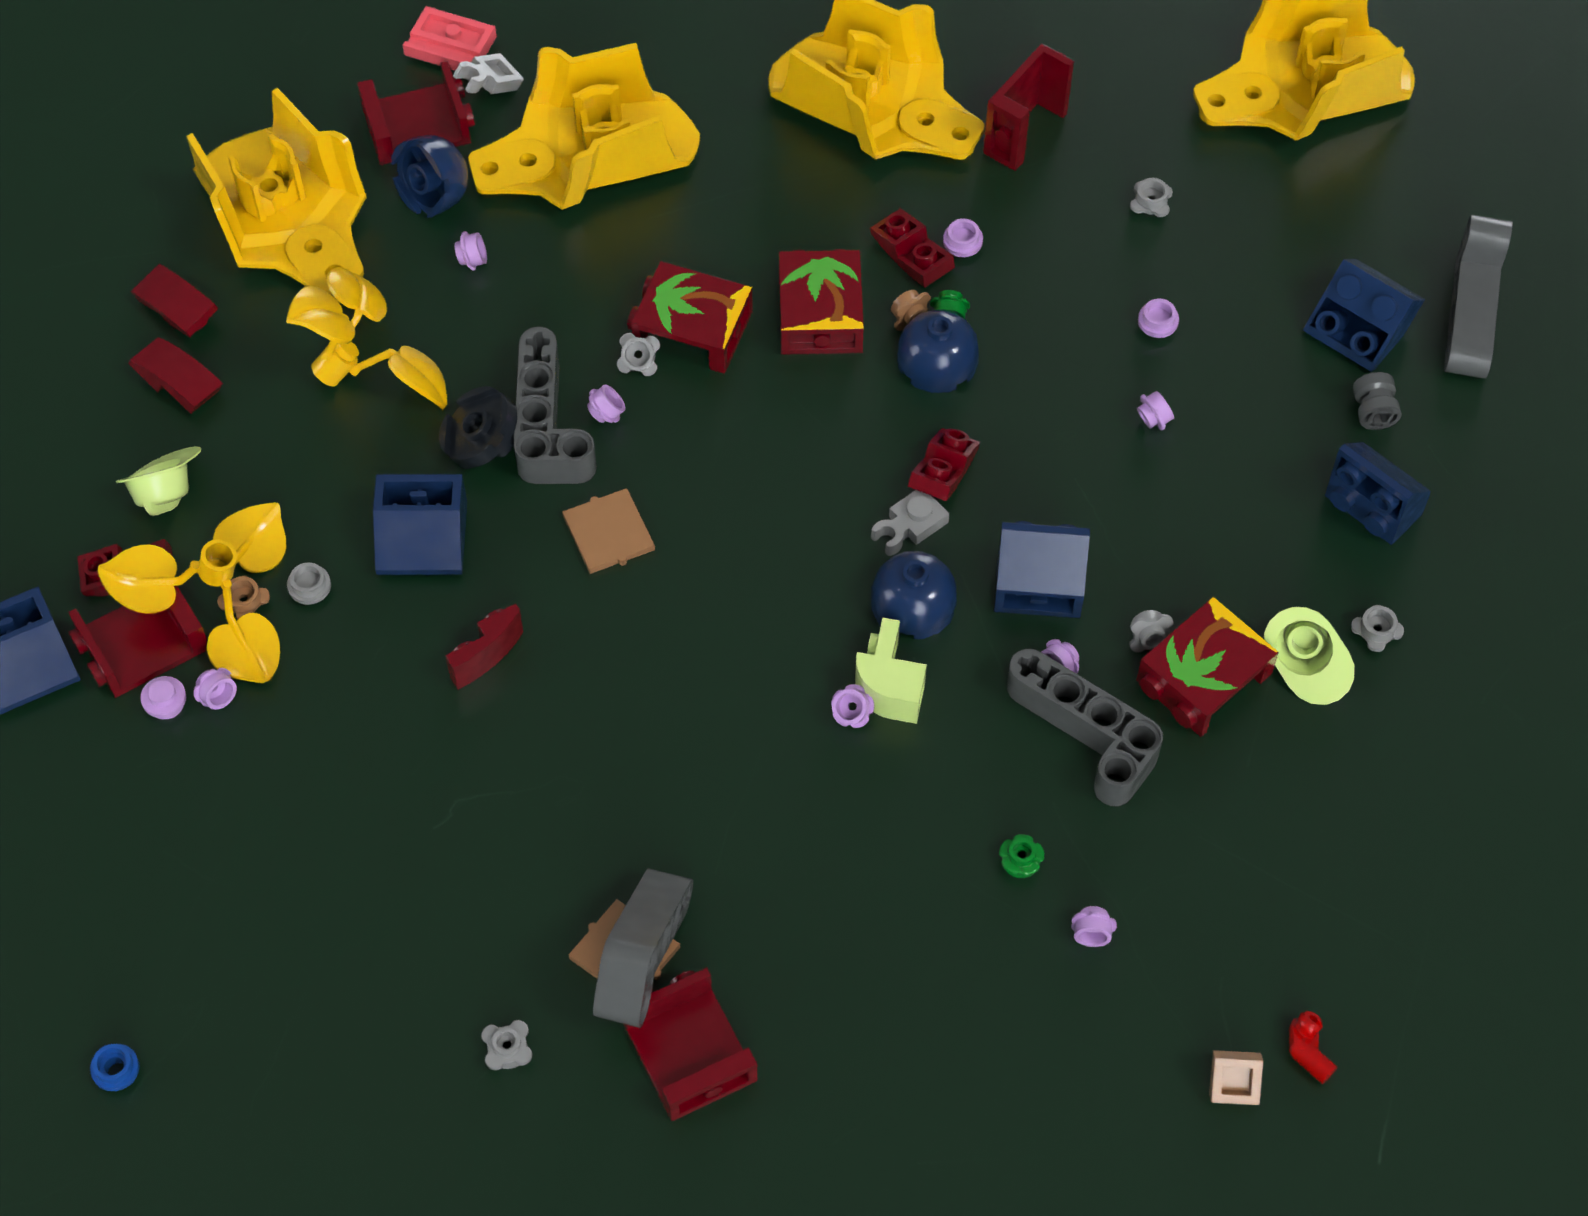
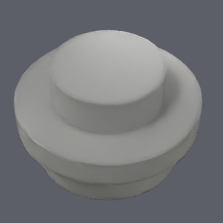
(308, 583)

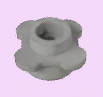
(1151, 197)
(630, 345)
(1382, 618)
(1149, 630)
(508, 1058)

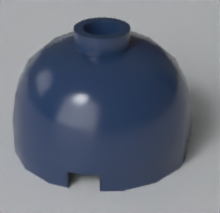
(429, 174)
(938, 351)
(916, 592)

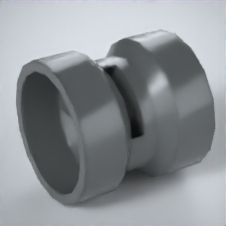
(1377, 402)

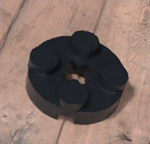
(473, 445)

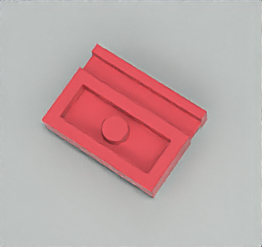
(448, 37)

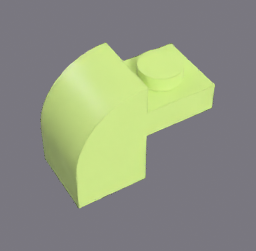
(890, 682)

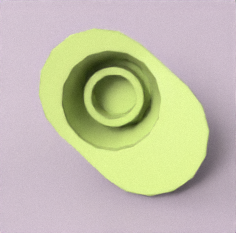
(161, 481)
(1310, 655)

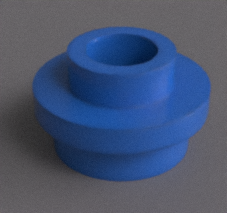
(111, 1055)

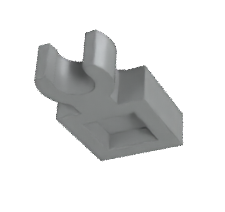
(489, 72)
(912, 517)

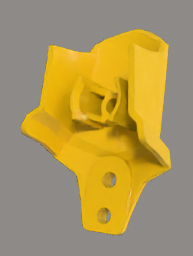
(1305, 67)
(878, 79)
(585, 129)
(286, 196)

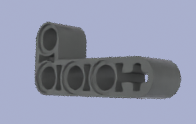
(1476, 296)
(540, 404)
(1037, 683)
(639, 945)

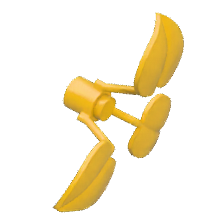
(324, 316)
(253, 538)

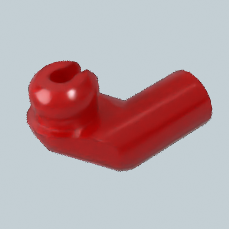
(1305, 1046)

